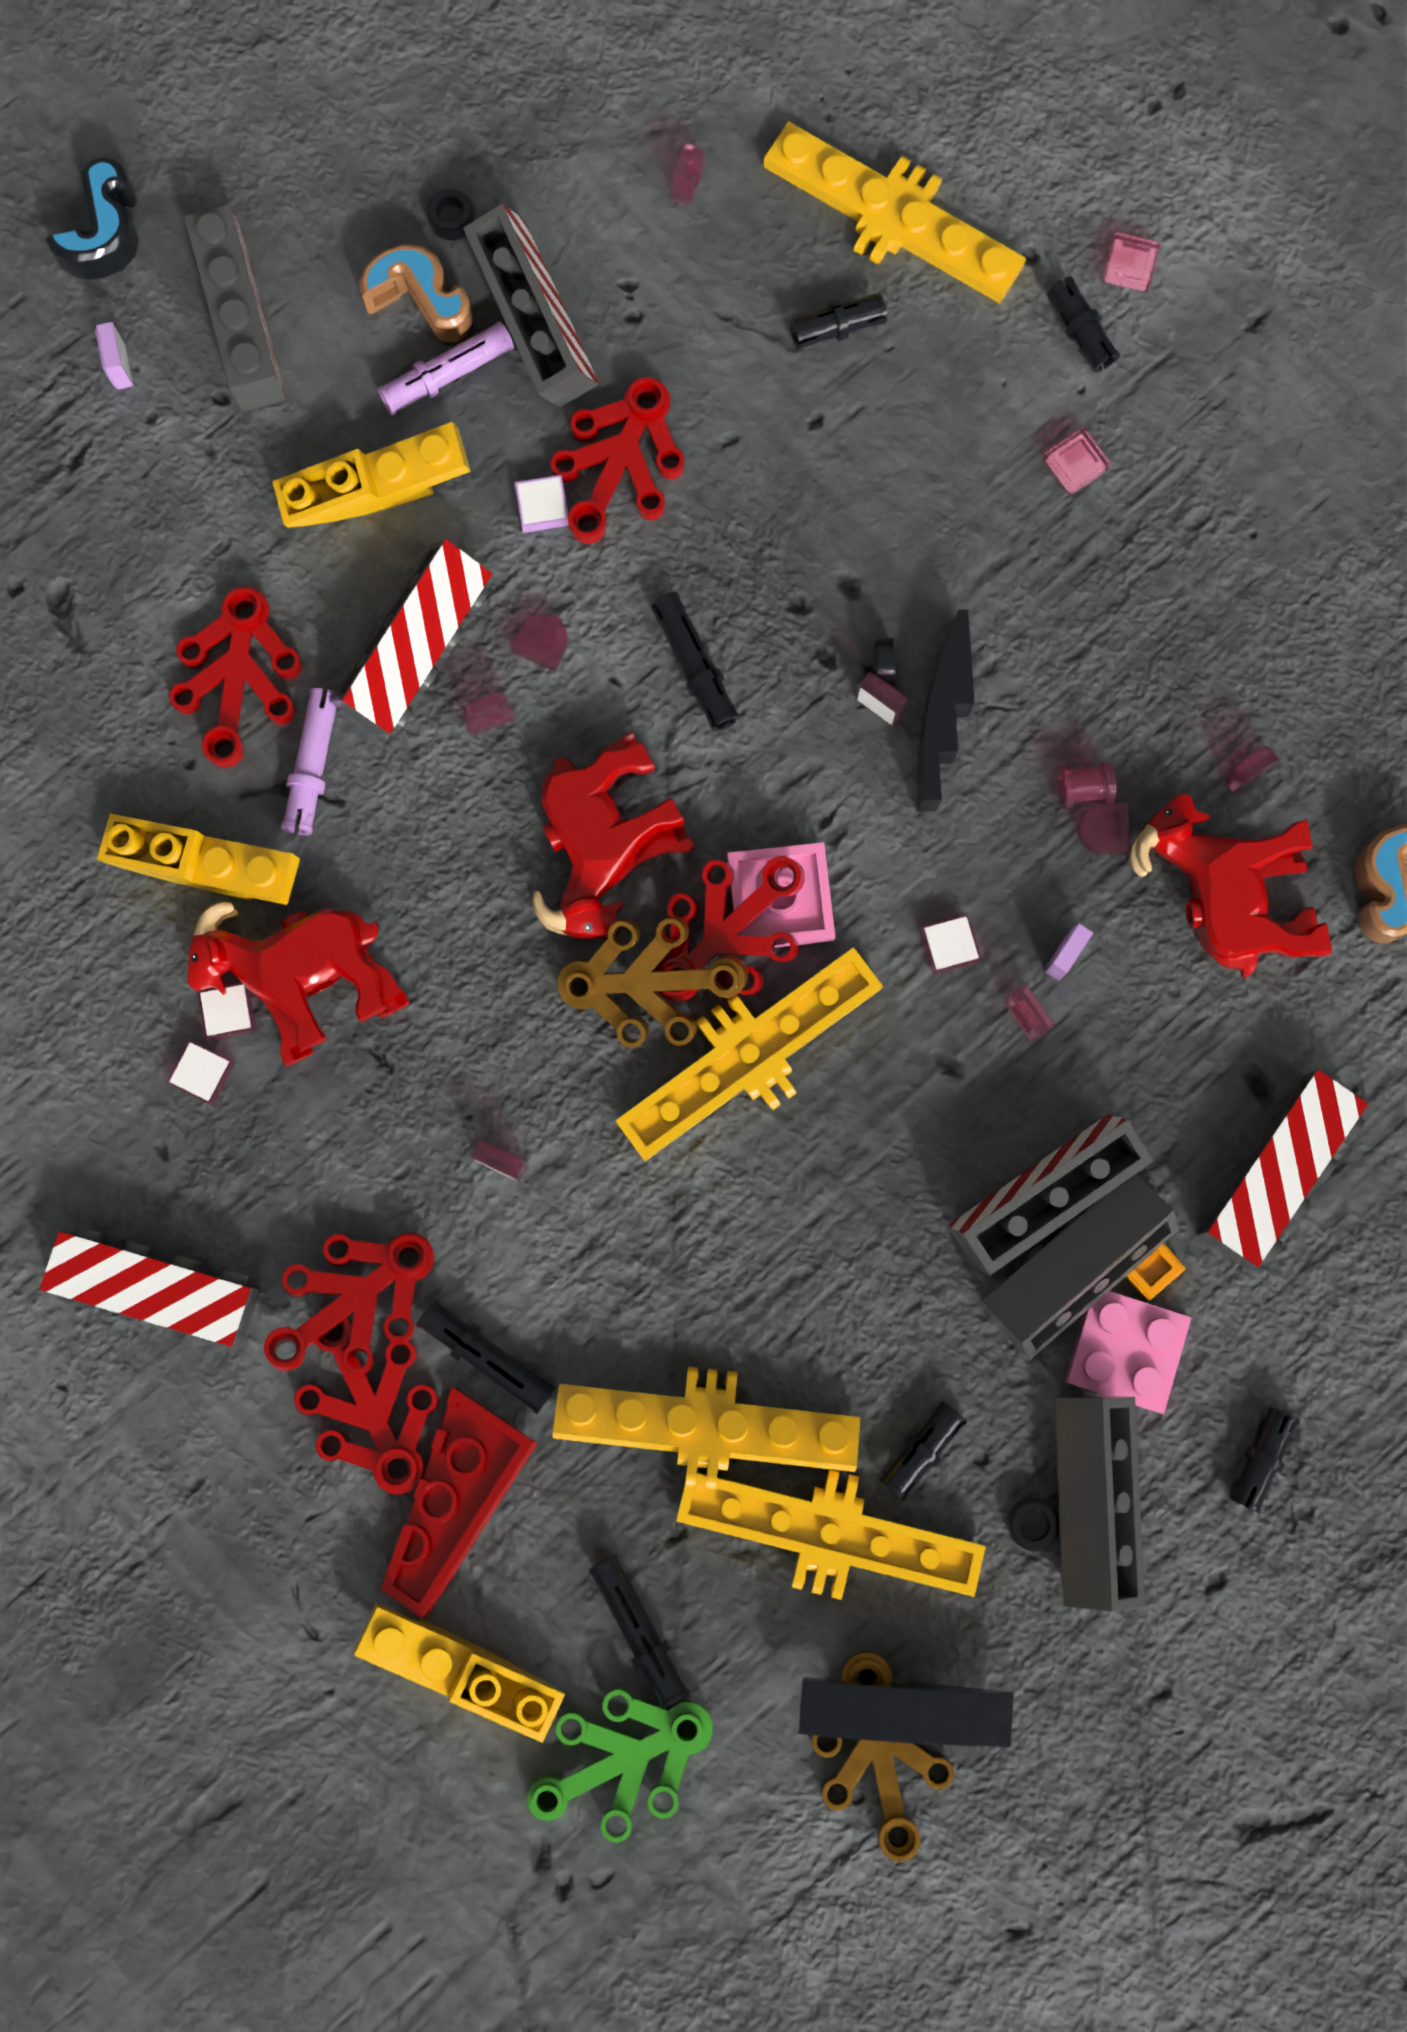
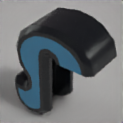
(113, 235)

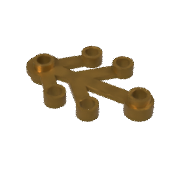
(642, 982)
(886, 1777)

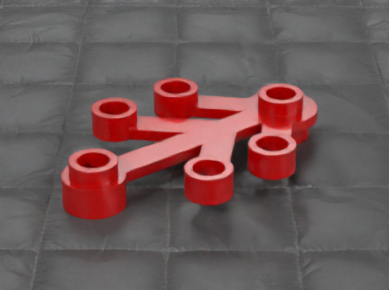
(620, 452)
(234, 669)
(722, 934)
(357, 1296)
(373, 1415)

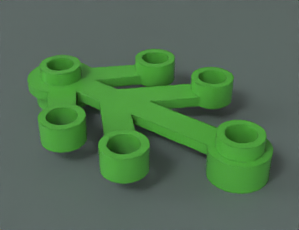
(627, 1757)

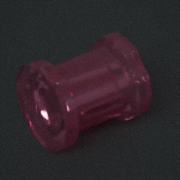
(1087, 784)

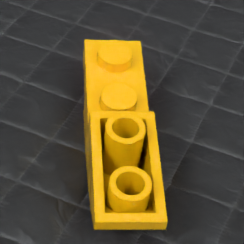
(371, 482)
(198, 860)
(460, 1671)

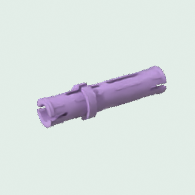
(430, 376)
(307, 780)

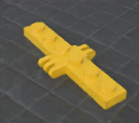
(894, 212)
(748, 1054)
(706, 1427)
(833, 1534)

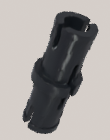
(838, 320)
(1083, 324)
(923, 1450)
(1264, 1459)

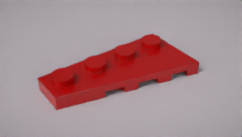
(463, 1484)

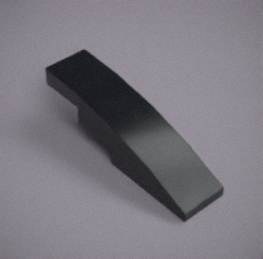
(948, 698)
(906, 1712)

